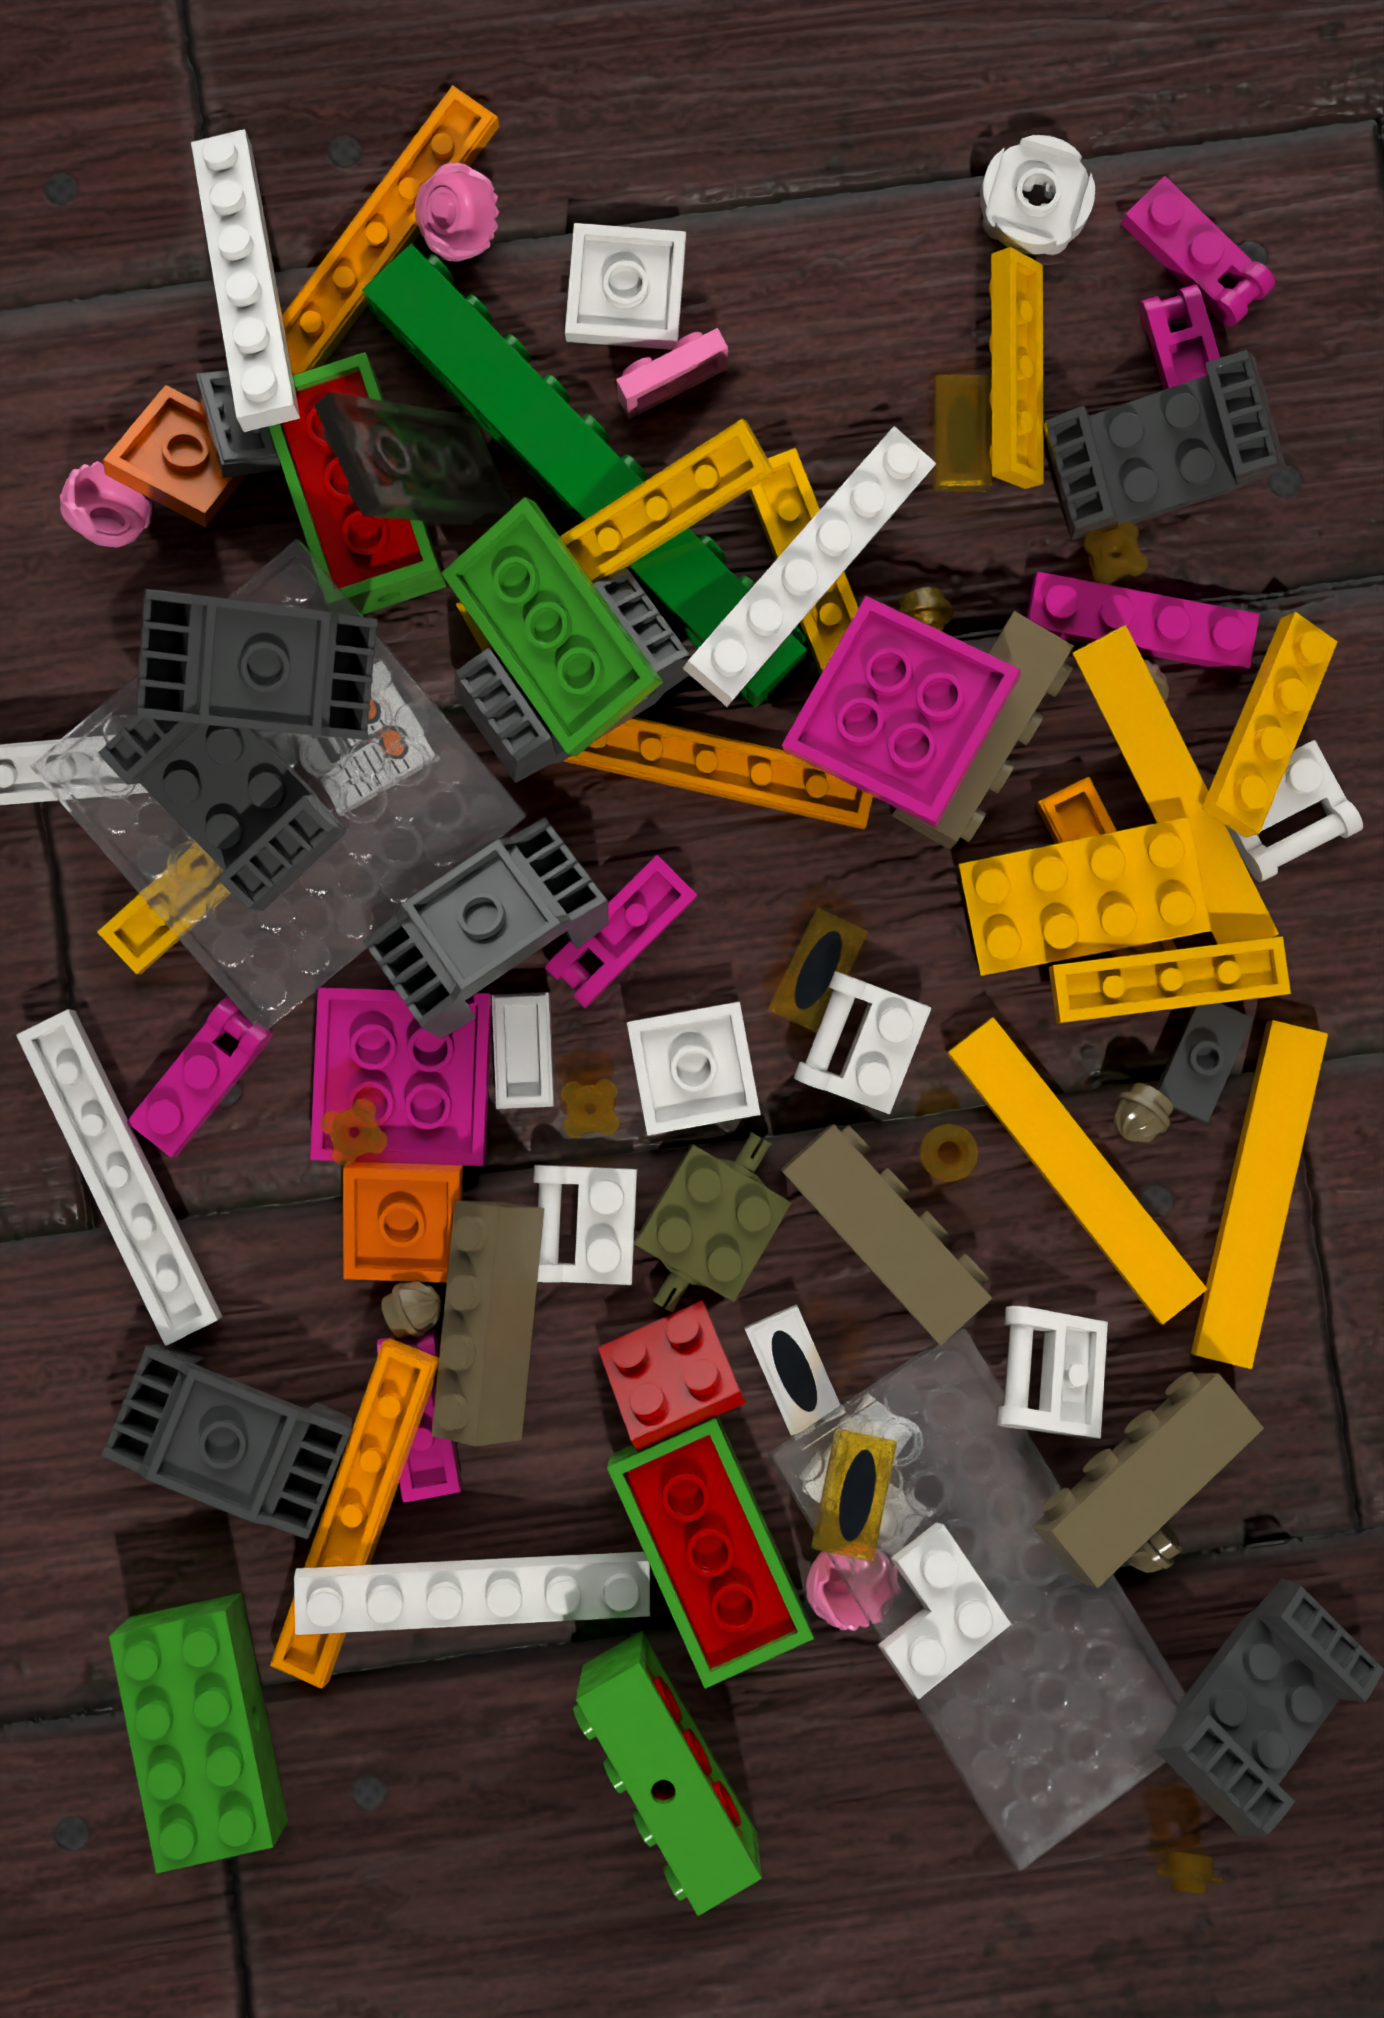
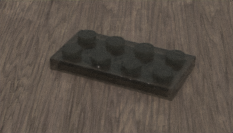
(413, 461)

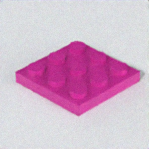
(901, 711)
(423, 1086)

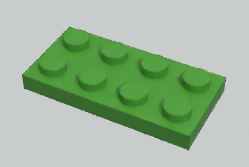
(551, 627)

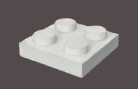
(625, 286)
(693, 1068)

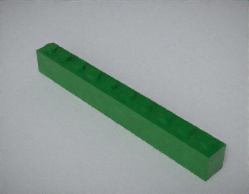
(556, 445)

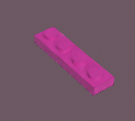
(1157, 623)

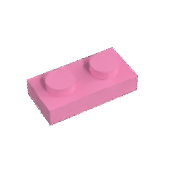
(657, 380)

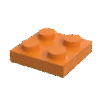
(172, 458)
(399, 1220)

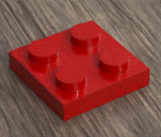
(670, 1376)

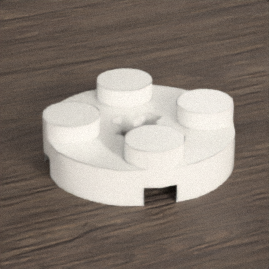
(1031, 227)

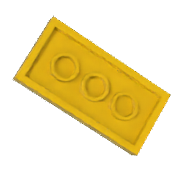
(1085, 896)

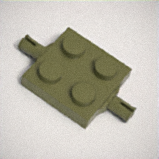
(712, 1222)

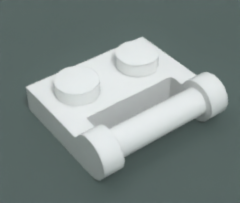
(1303, 784)
(879, 1049)
(603, 1224)
(1069, 1377)

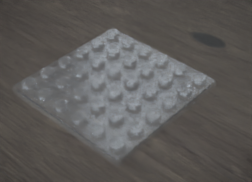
(406, 796)

